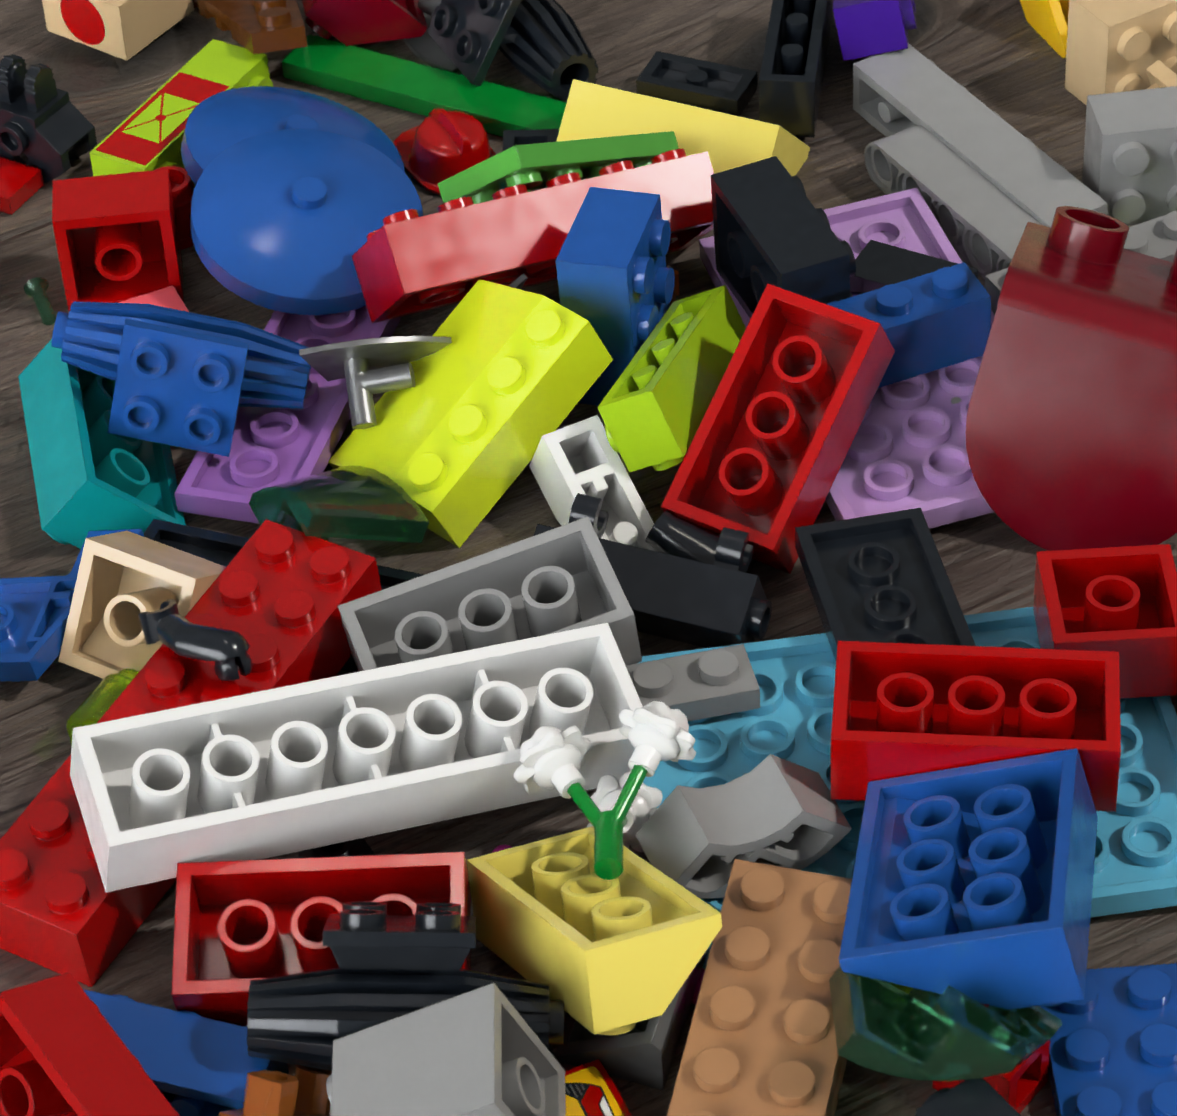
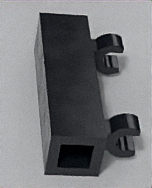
(685, 596)

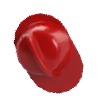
(443, 147)

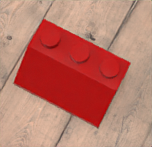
(67, 1057)

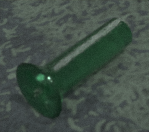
(37, 289)

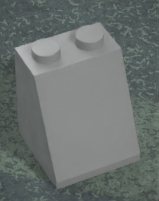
(448, 1061)

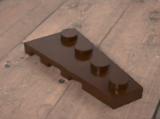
(258, 24)

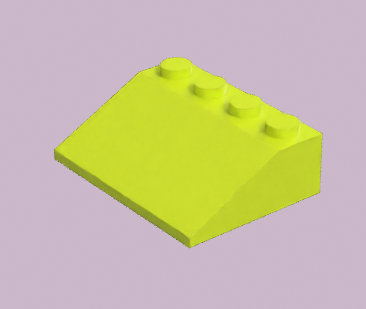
(479, 404)

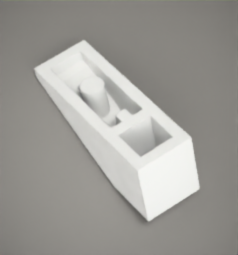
(584, 463)

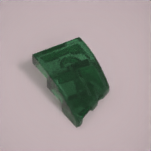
(343, 504)
(930, 1032)

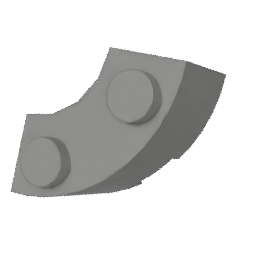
(767, 816)

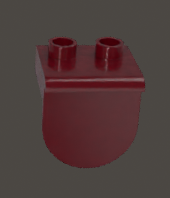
(1080, 390)

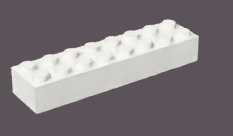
(343, 754)

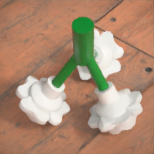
(616, 807)

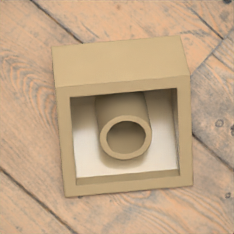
(115, 583)

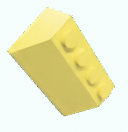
(728, 138)
(600, 944)

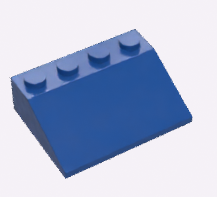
(977, 881)

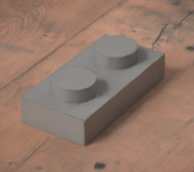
(699, 682)

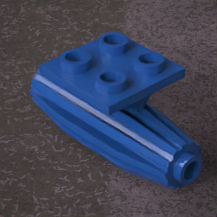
(180, 370)

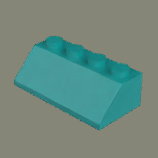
(80, 470)

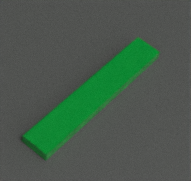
(417, 86)

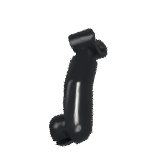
(197, 641)

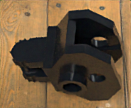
(40, 119)

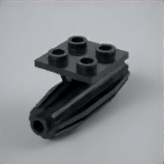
(530, 33)
(383, 973)

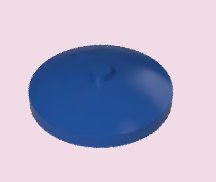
(262, 109)
(290, 212)

